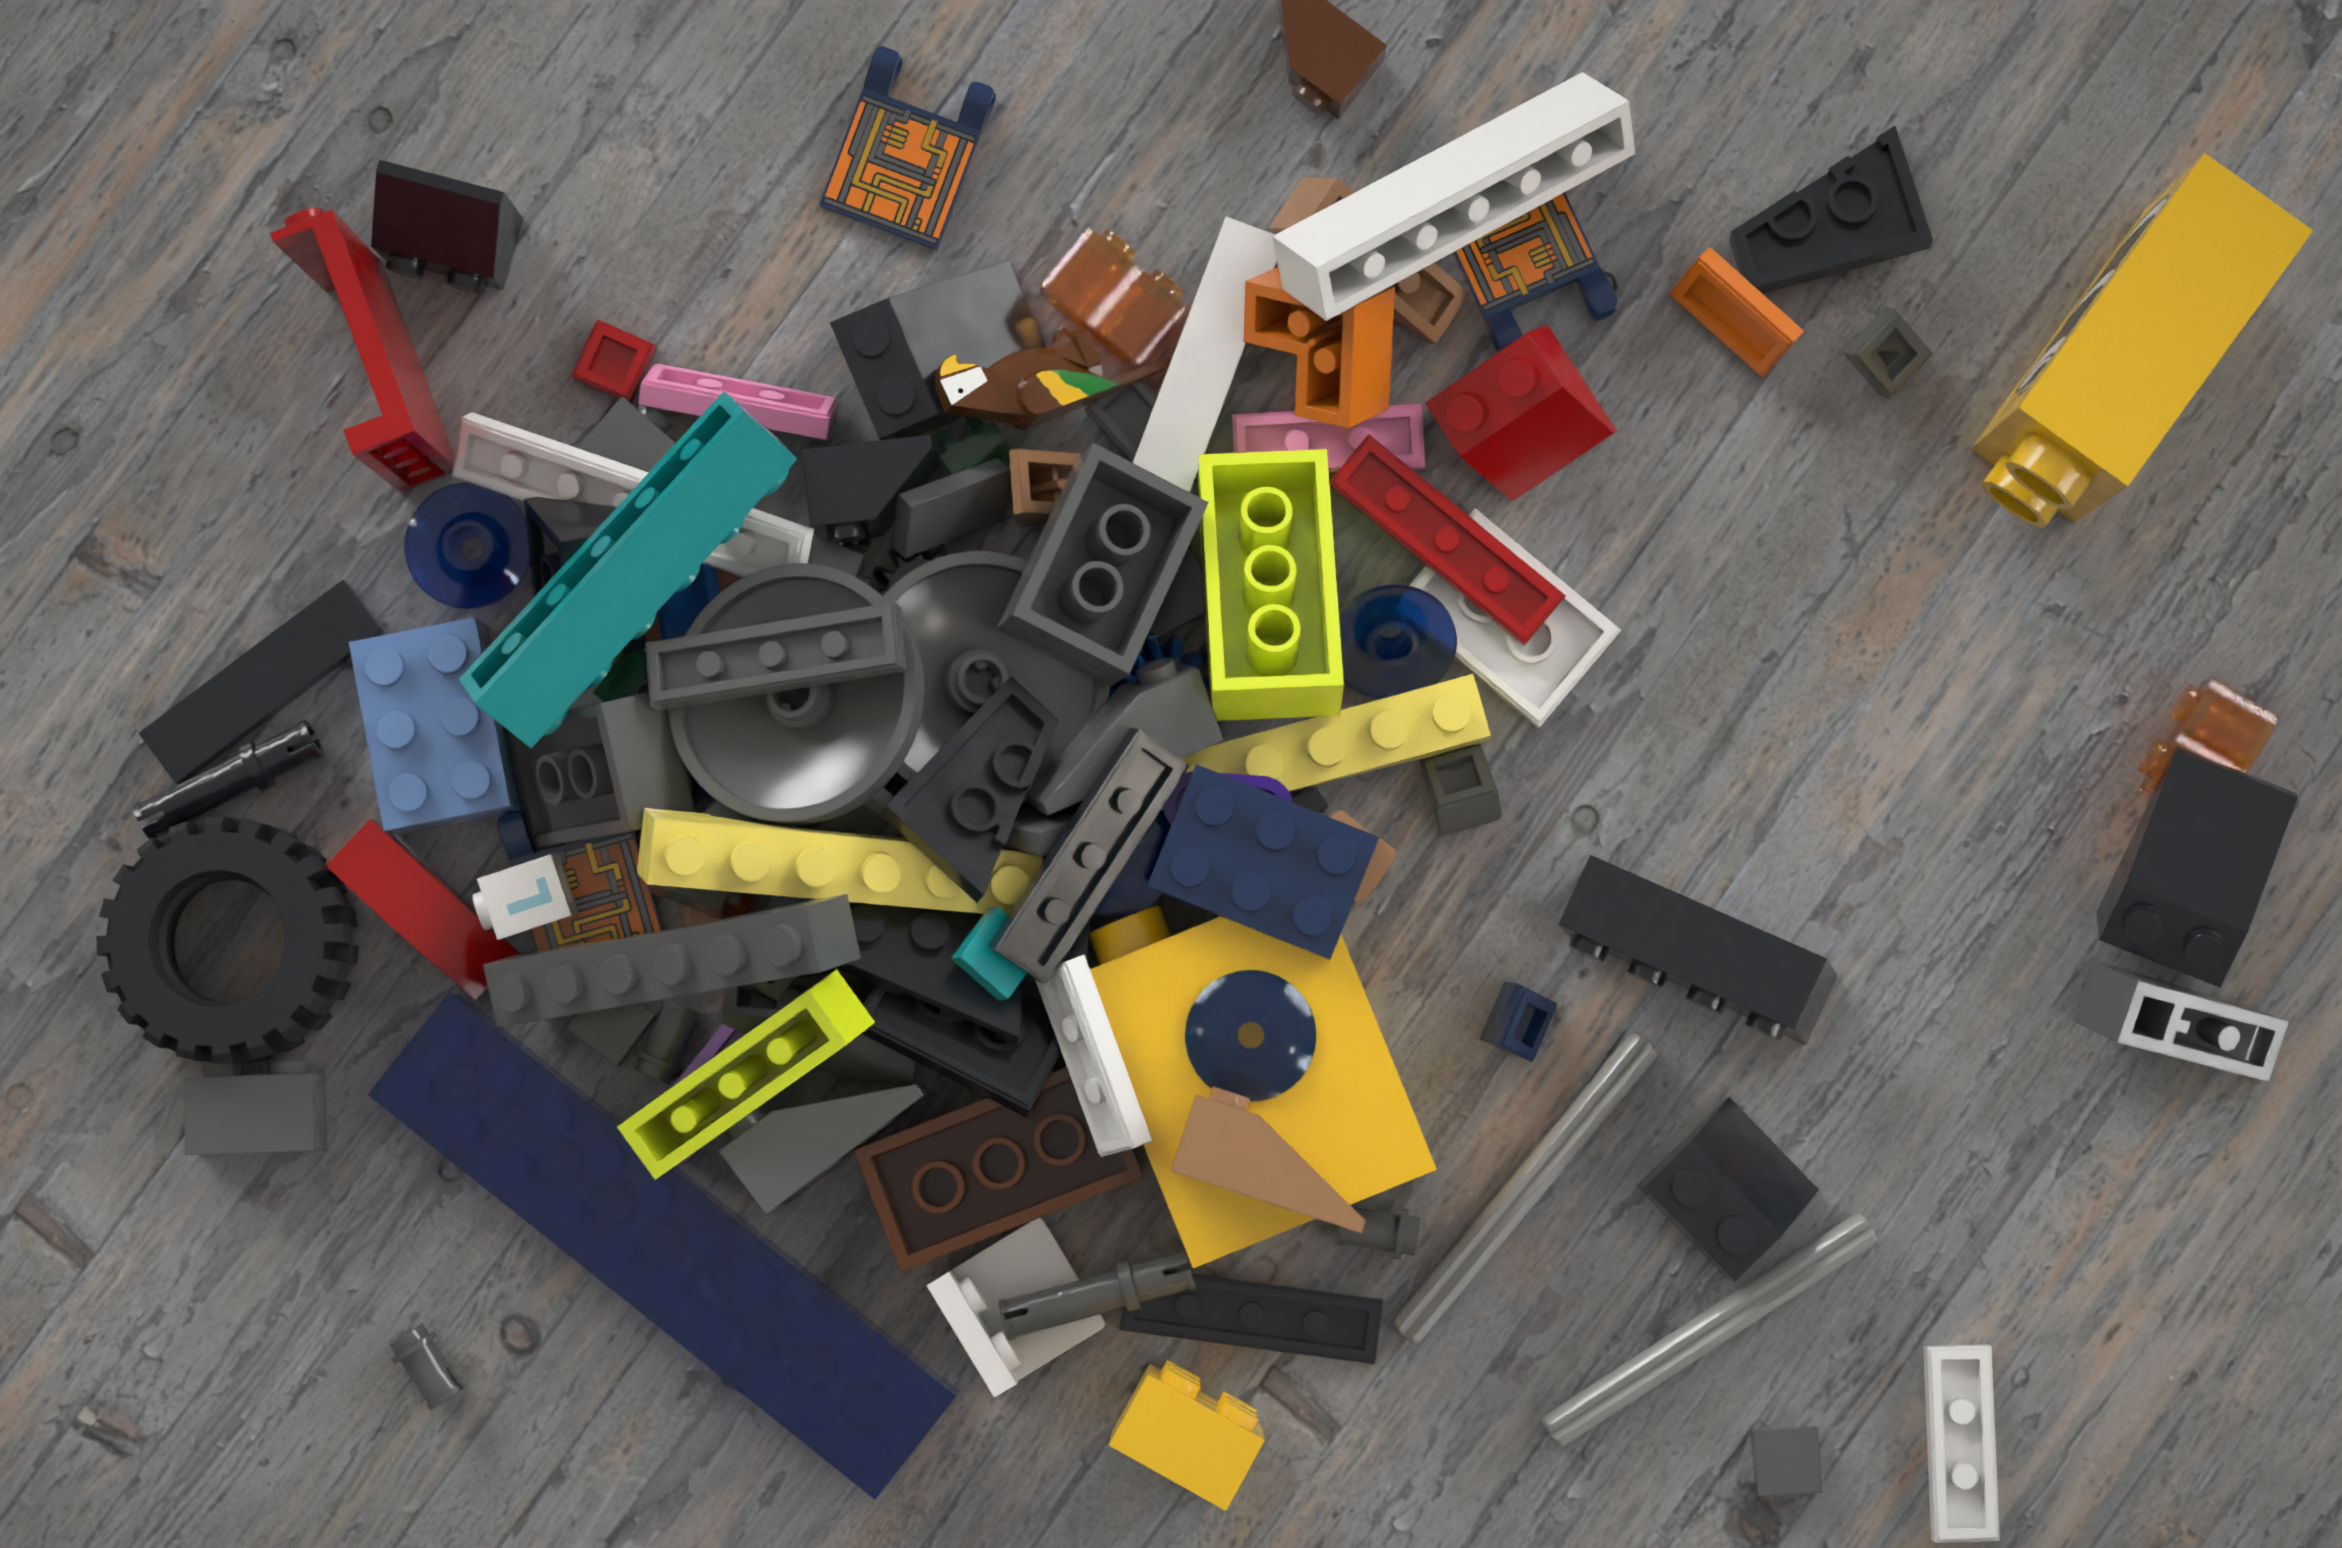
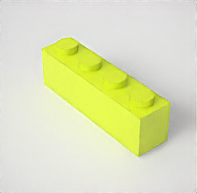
(746, 1074)

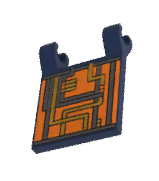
(902, 162)
(1529, 261)
(603, 882)

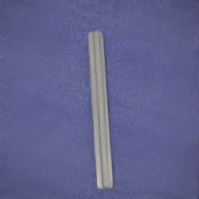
(1524, 1188)
(1709, 1329)

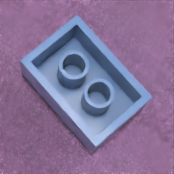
(427, 741)

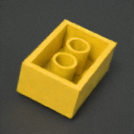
(1189, 1434)

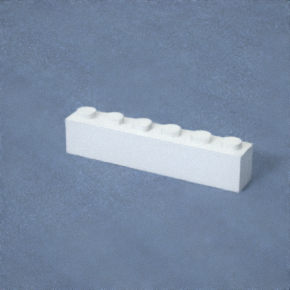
(1454, 195)

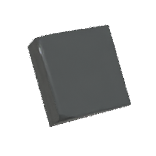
(1461, 789)

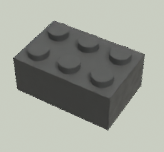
(1103, 565)

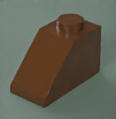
(1326, 54)

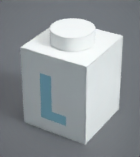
(524, 896)

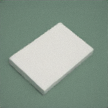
(1552, 661)

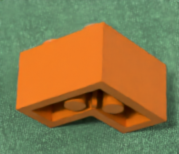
(1340, 361)

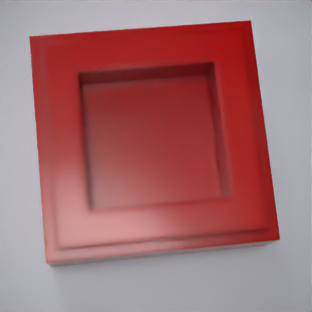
(614, 361)

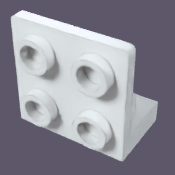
(1008, 1269)

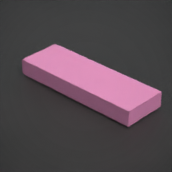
(771, 405)
(1396, 429)

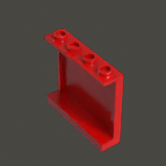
(408, 439)

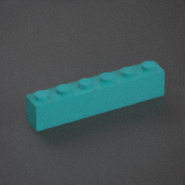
(628, 571)

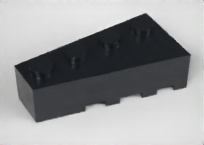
(1698, 949)

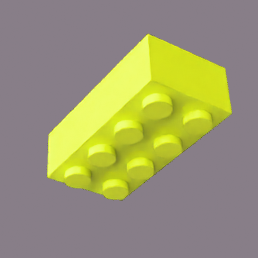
(1270, 585)

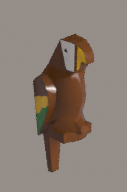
(1034, 382)

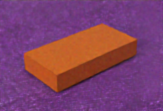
(1736, 312)

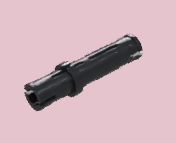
(229, 779)

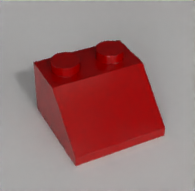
(1522, 414)

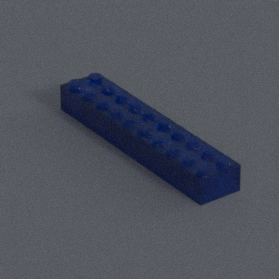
(664, 1244)

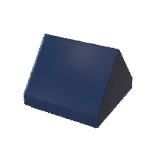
(1518, 1021)

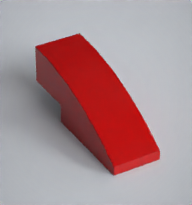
(419, 906)

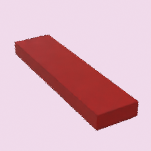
(1446, 540)

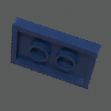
(1263, 862)

